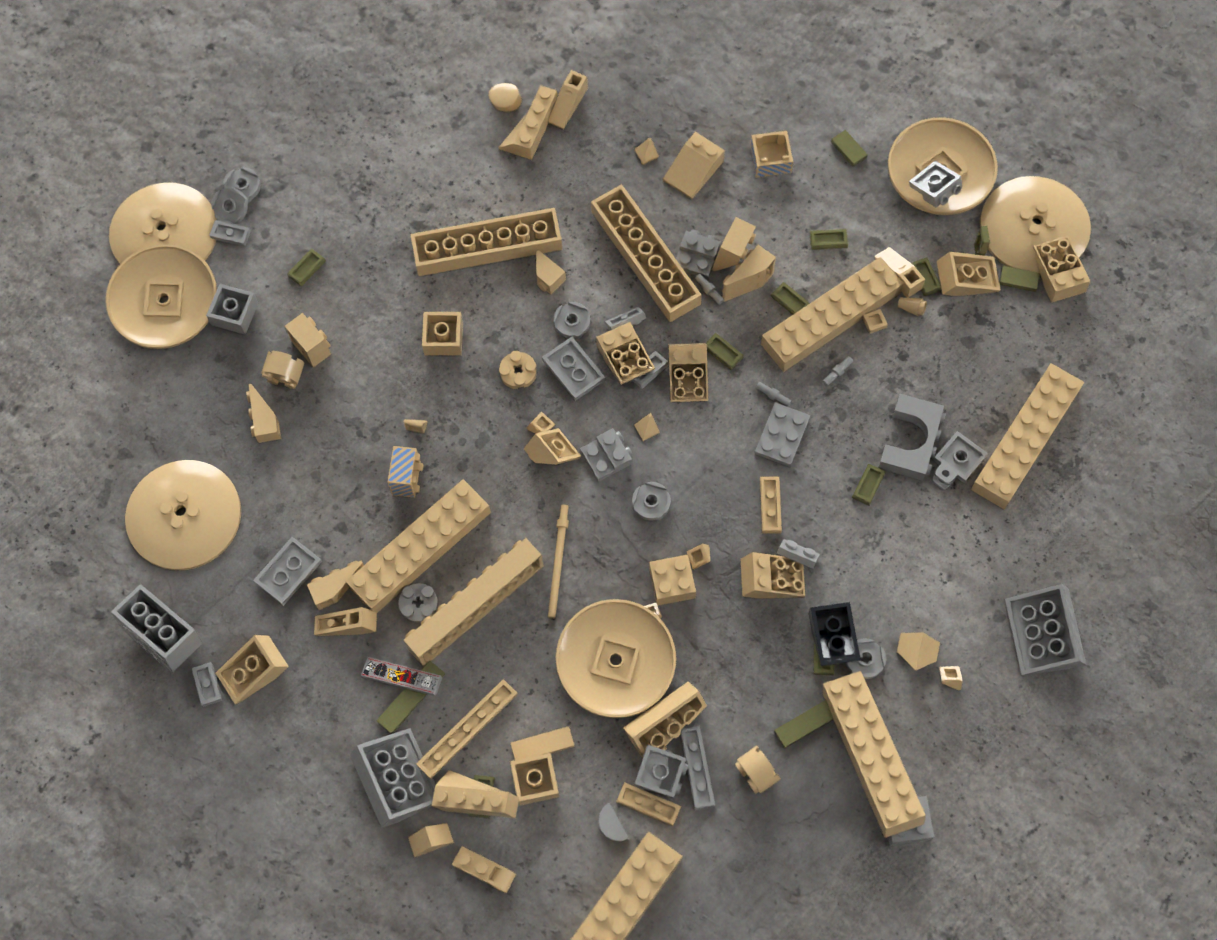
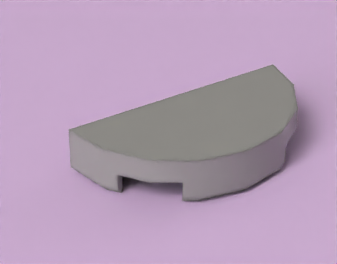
(610, 825)

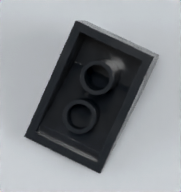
(834, 634)

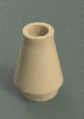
(913, 305)

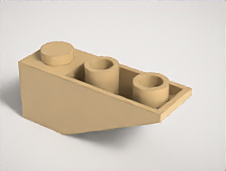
(568, 99)
(906, 271)
(265, 422)
(332, 587)

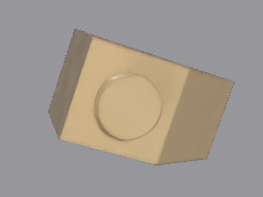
(548, 273)

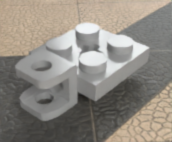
(951, 467)

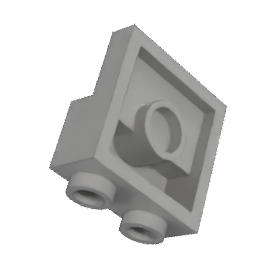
(937, 184)
(698, 253)
(607, 454)
(661, 771)

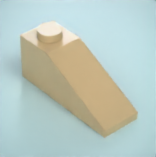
(346, 622)

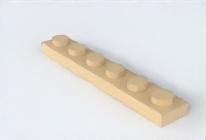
(466, 729)

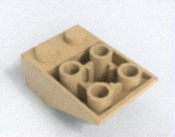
(1061, 269)
(749, 274)
(624, 353)
(688, 372)
(771, 576)

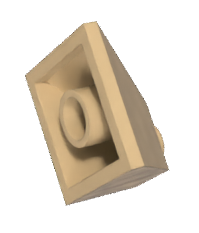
(551, 448)

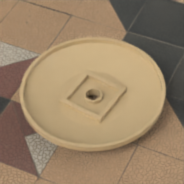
(953, 146)
(177, 206)
(1010, 215)
(144, 279)
(188, 539)
(619, 630)

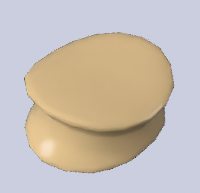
(505, 97)

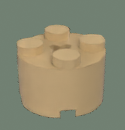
(282, 368)
(758, 769)

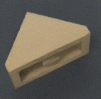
(430, 839)

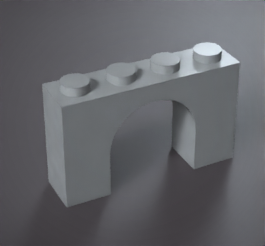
(927, 417)

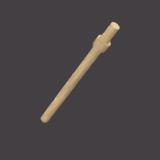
(562, 525)

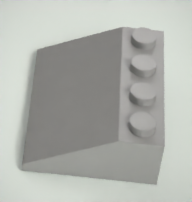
(1045, 630)
(392, 778)

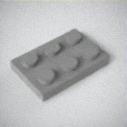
(573, 368)
(782, 434)
(287, 571)

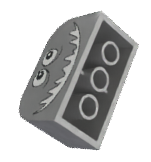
(156, 628)

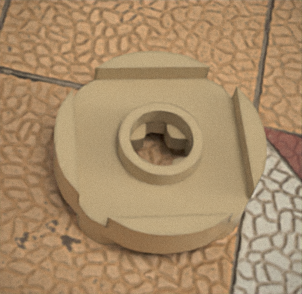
(514, 360)

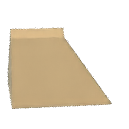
(918, 649)

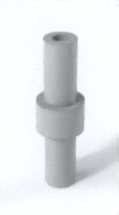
(709, 289)
(837, 371)
(773, 394)

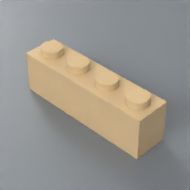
(529, 131)
(665, 719)
(469, 796)

